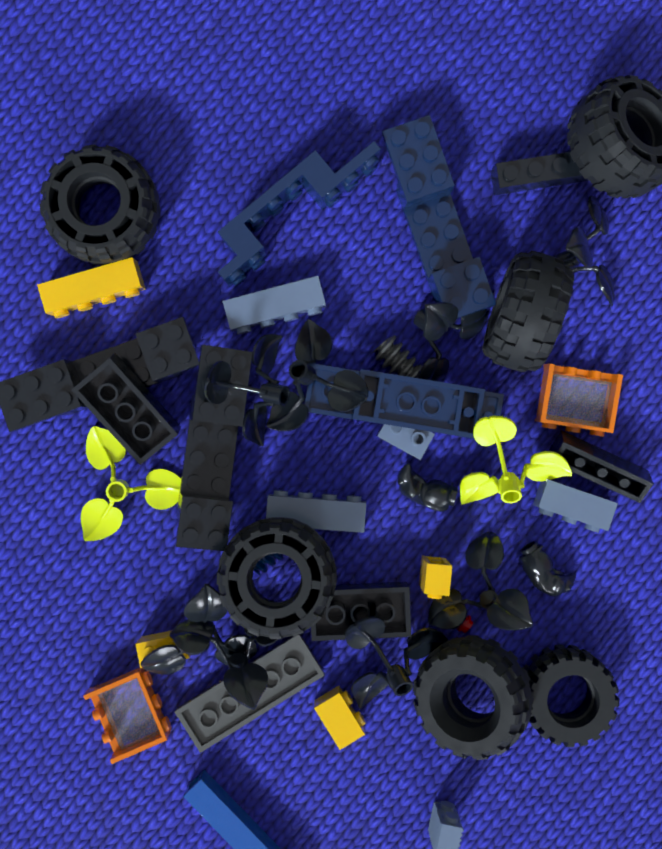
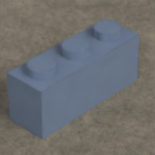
(574, 505)

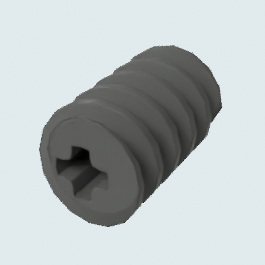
(397, 359)

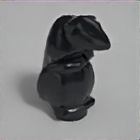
(433, 494)
(540, 571)

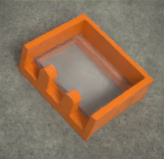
(578, 399)
(129, 713)

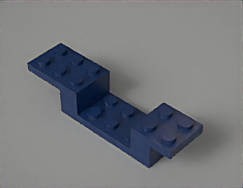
(318, 181)
(432, 218)
(409, 402)

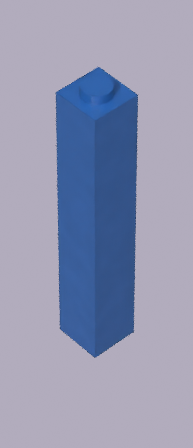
(226, 815)

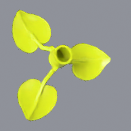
(541, 467)
(103, 519)

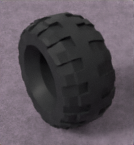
(619, 136)
(126, 231)
(528, 311)
(248, 605)
(455, 724)

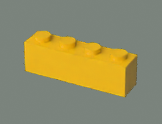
(91, 287)

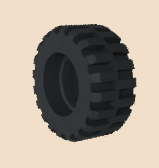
(594, 712)

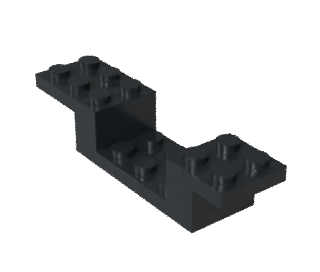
(47, 393)
(209, 455)

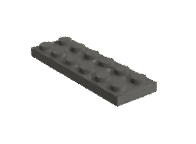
(217, 714)

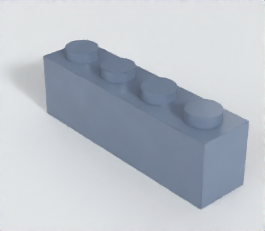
(274, 304)
(318, 512)

